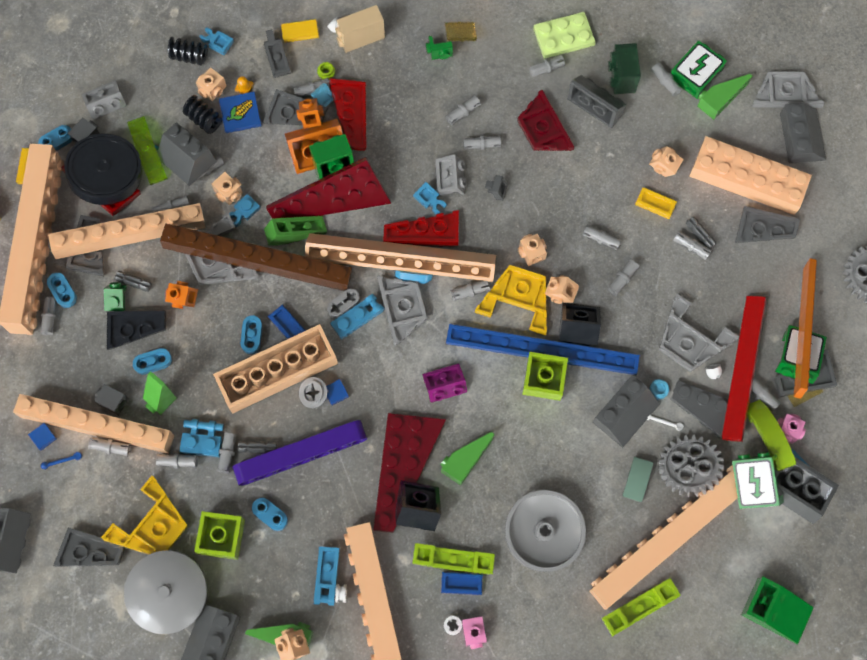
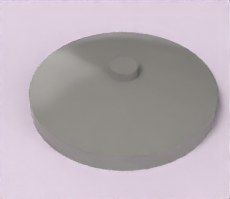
(545, 531)
(165, 592)

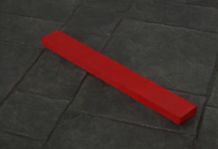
(744, 369)

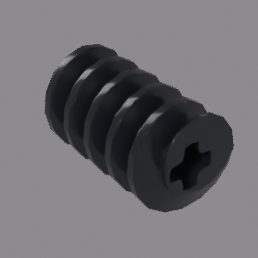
(187, 52)
(201, 114)

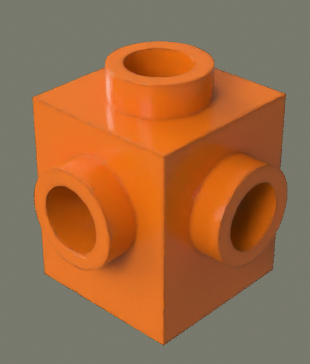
(310, 113)
(181, 295)

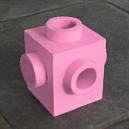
(792, 421)

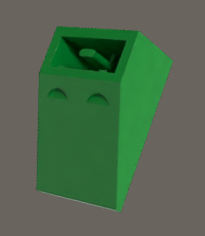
(777, 609)

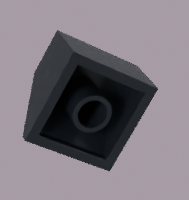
(580, 324)
(418, 506)

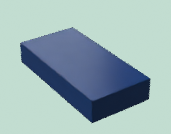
(286, 322)
(461, 583)

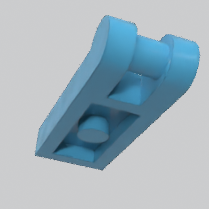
(357, 317)
(326, 575)

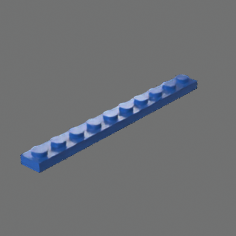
(522, 345)

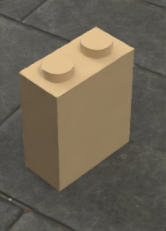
(360, 29)

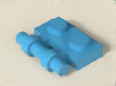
(198, 444)

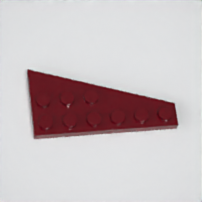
(341, 191)
(404, 457)

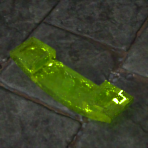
(146, 148)

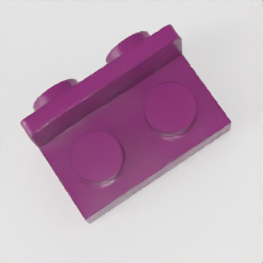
(445, 383)

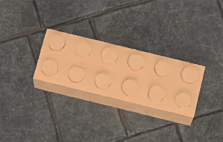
(750, 175)
(275, 369)

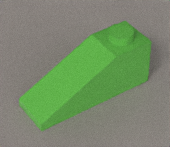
(721, 95)
(290, 230)
(157, 394)
(463, 460)
(268, 634)

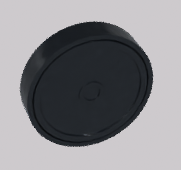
(103, 169)

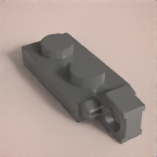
(276, 55)

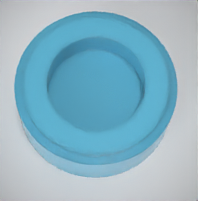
(659, 389)

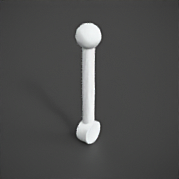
(679, 426)

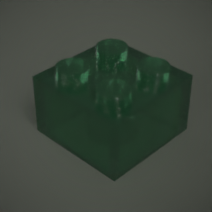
(624, 68)

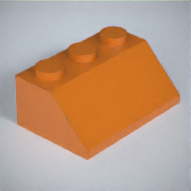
(301, 139)

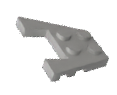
(211, 271)
(687, 344)

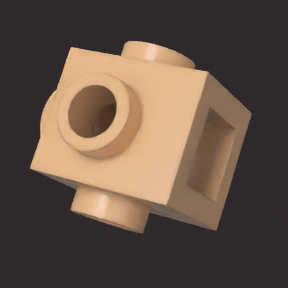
(211, 84)
(666, 161)
(227, 188)
(532, 249)
(562, 289)
(292, 644)

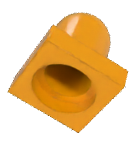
(243, 85)

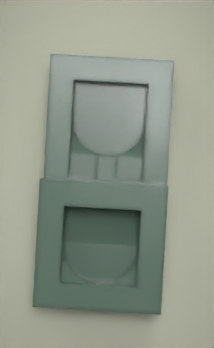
(637, 479)

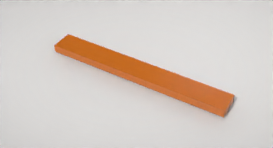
(805, 329)

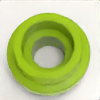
(323, 67)

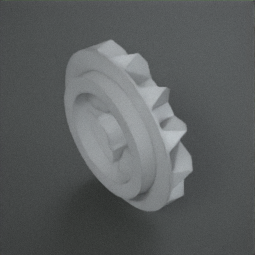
(307, 387)

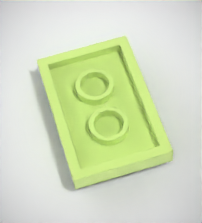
(564, 35)

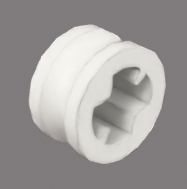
(341, 593)
(458, 622)

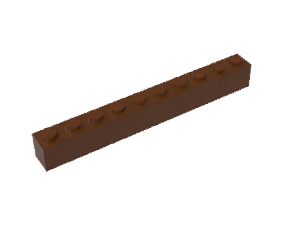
(255, 257)

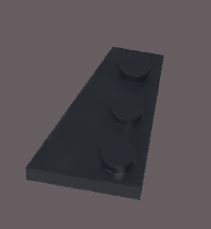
(131, 326)

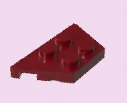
(543, 126)

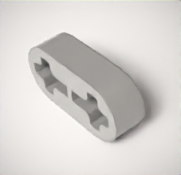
(340, 300)

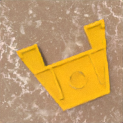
(522, 290)
(157, 529)

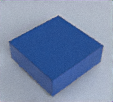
(336, 392)
(42, 436)

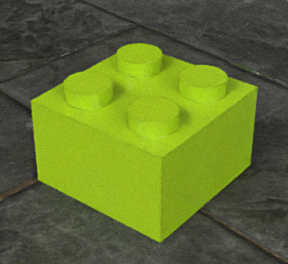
(545, 376)
(219, 535)

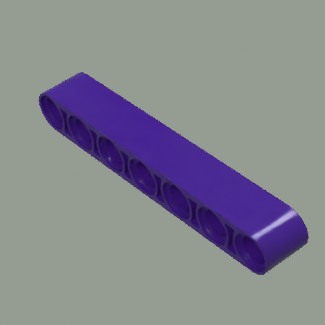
(299, 453)

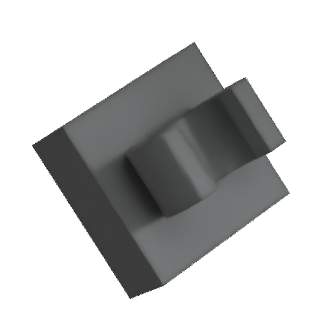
(497, 187)

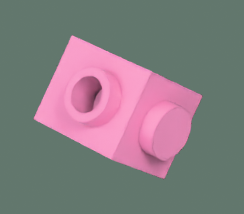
(474, 632)

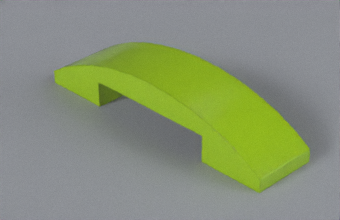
(771, 434)
(453, 559)
(641, 607)

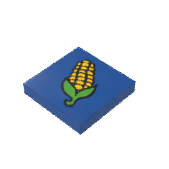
(240, 112)

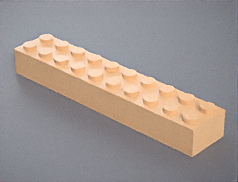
(31, 240)

